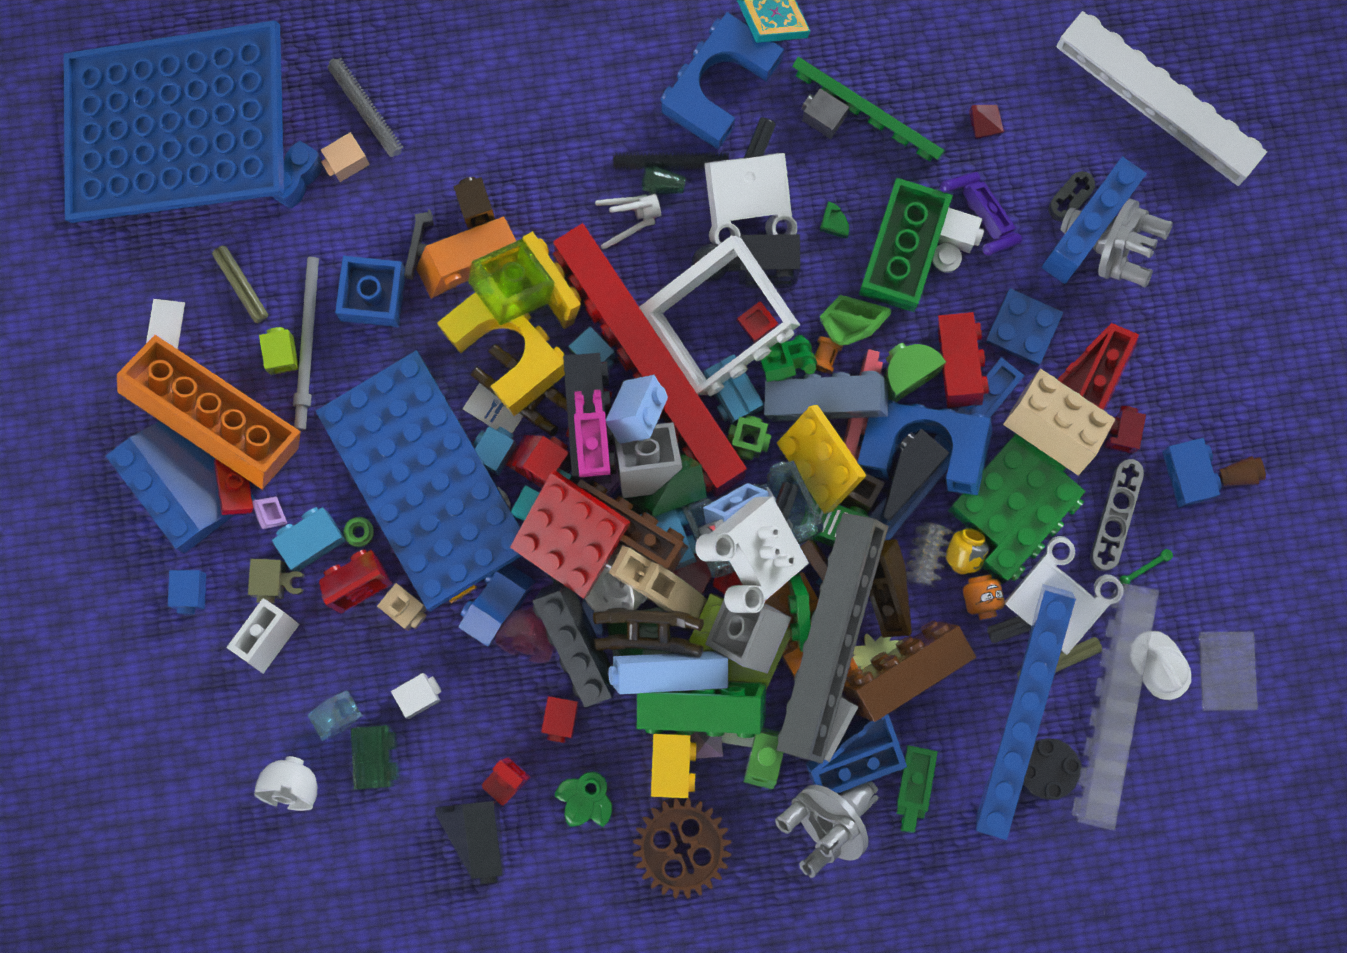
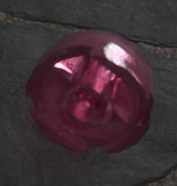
(525, 634)

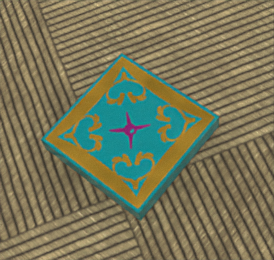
(774, 20)

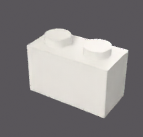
(263, 635)

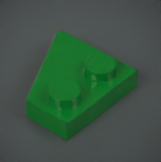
(799, 608)

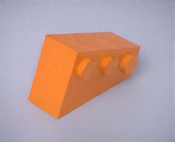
(450, 259)

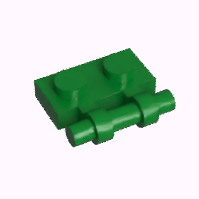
(787, 357)

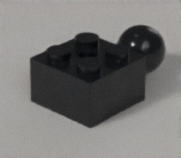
(775, 254)

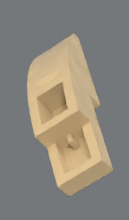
(657, 583)

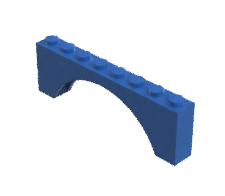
(1026, 711)

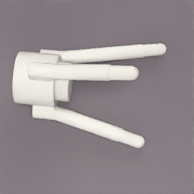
(644, 207)

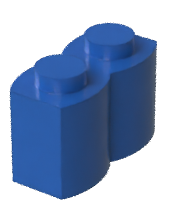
(301, 168)

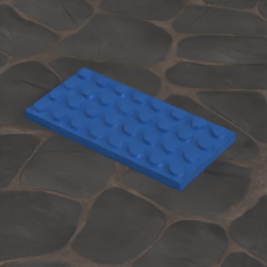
(422, 480)

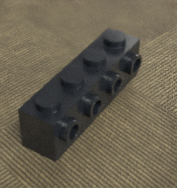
(573, 637)

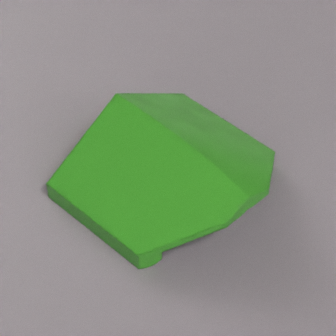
(852, 319)

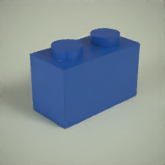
(1192, 472)

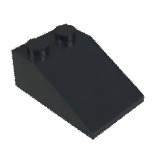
(916, 462)

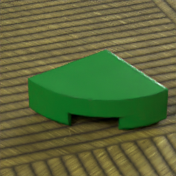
(834, 221)

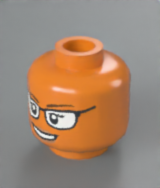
(983, 596)

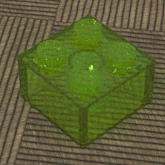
(511, 281)

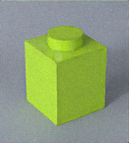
(278, 351)

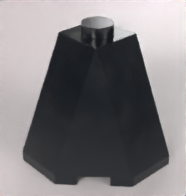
(476, 837)

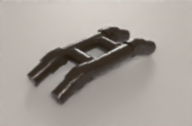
(528, 412)
(633, 641)

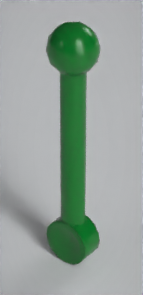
(1166, 555)

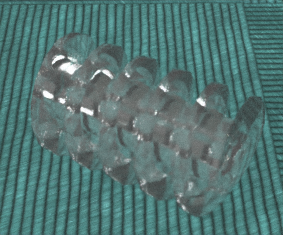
(927, 554)

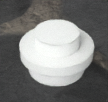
(947, 257)

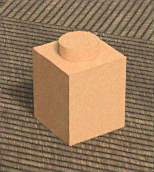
(344, 157)

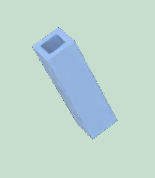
(668, 672)

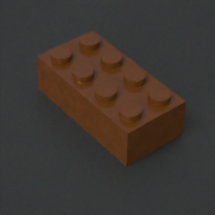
(907, 669)

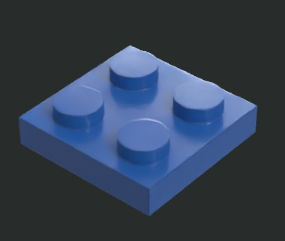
(1024, 327)

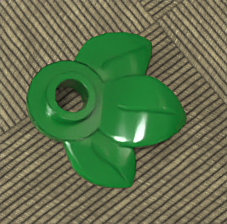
(585, 804)

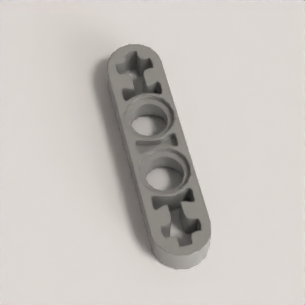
(1120, 516)

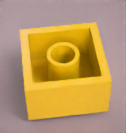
(671, 766)

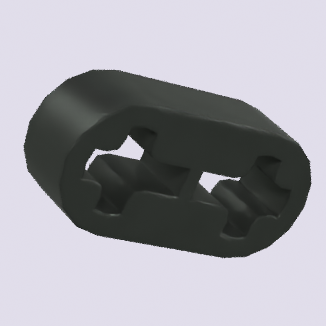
(1067, 192)

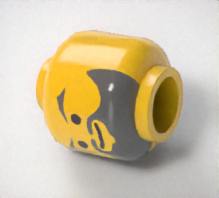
(967, 551)

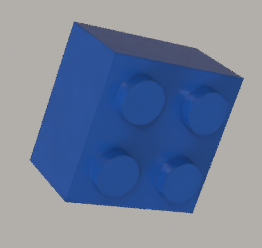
(370, 291)

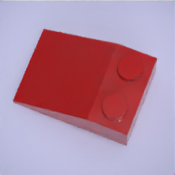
(353, 582)

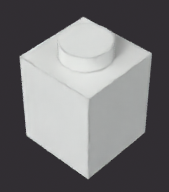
(961, 230)
(417, 695)

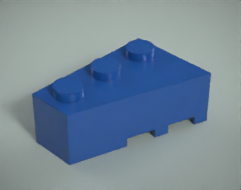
(863, 754)

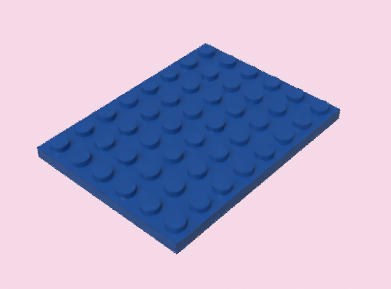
(173, 122)

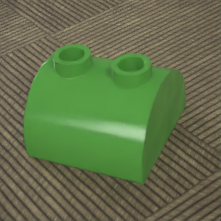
(911, 368)

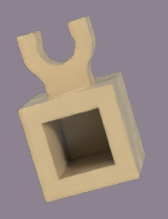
(403, 608)

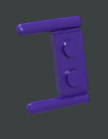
(986, 206)

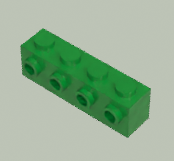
(1026, 537)

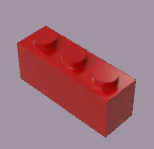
(963, 359)

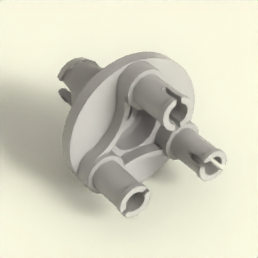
(1123, 236)
(831, 822)

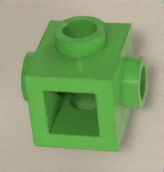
(751, 427)

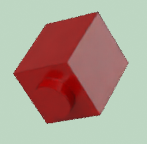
(559, 719)

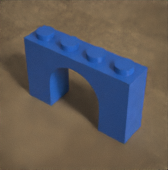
(728, 42)
(1093, 220)
(966, 434)

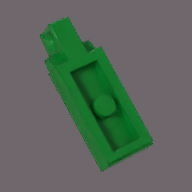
(915, 786)

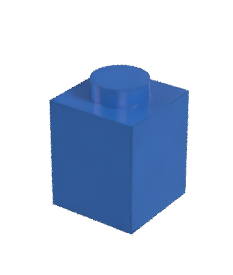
(186, 591)

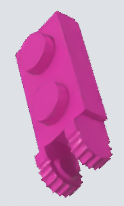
(591, 437)

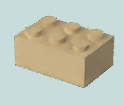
(1059, 422)

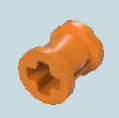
(826, 354)

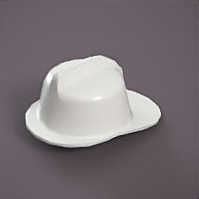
(1166, 669)

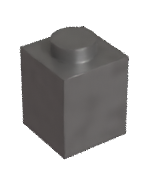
(824, 113)

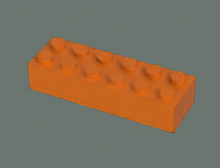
(208, 411)

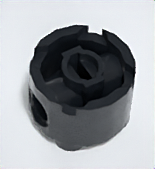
(1051, 770)

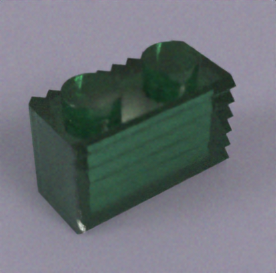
(373, 757)

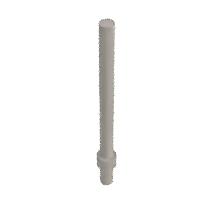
(302, 398)

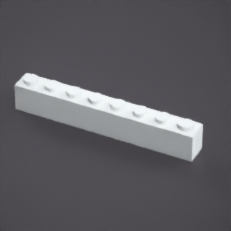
(1161, 98)

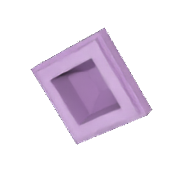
(269, 512)
(707, 745)

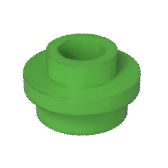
(349, 530)

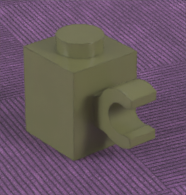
(270, 578)

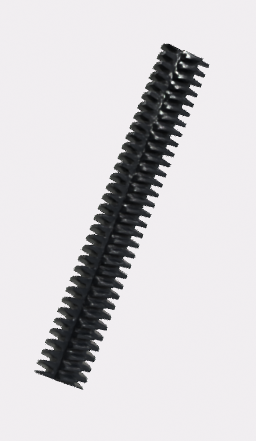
(666, 160)

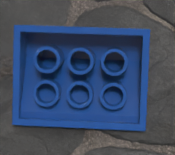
(172, 483)

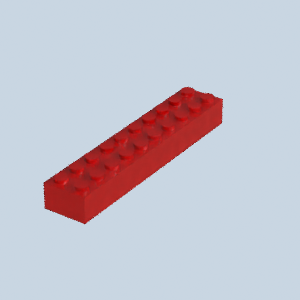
(646, 355)

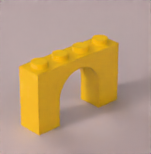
(538, 367)

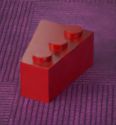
(1101, 365)
(538, 457)

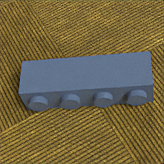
(837, 396)

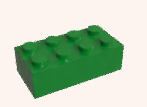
(905, 245)
(1007, 490)
(713, 711)

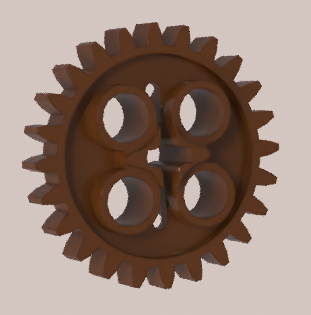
(655, 858)

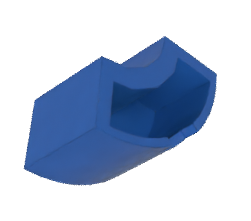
(502, 596)

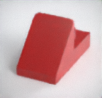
(505, 780)

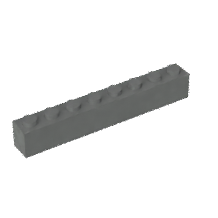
(832, 637)

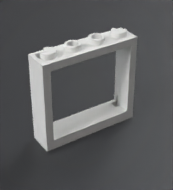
(688, 281)

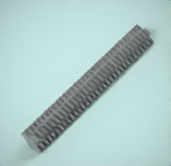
(364, 108)

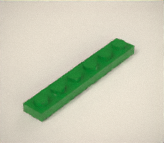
(878, 117)

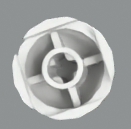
(287, 783)

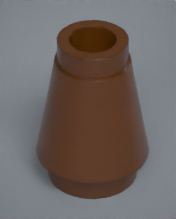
(1244, 472)

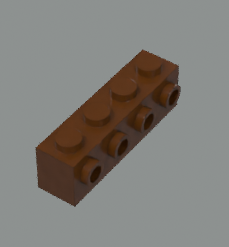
(643, 532)

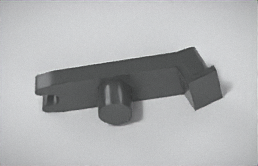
(417, 247)

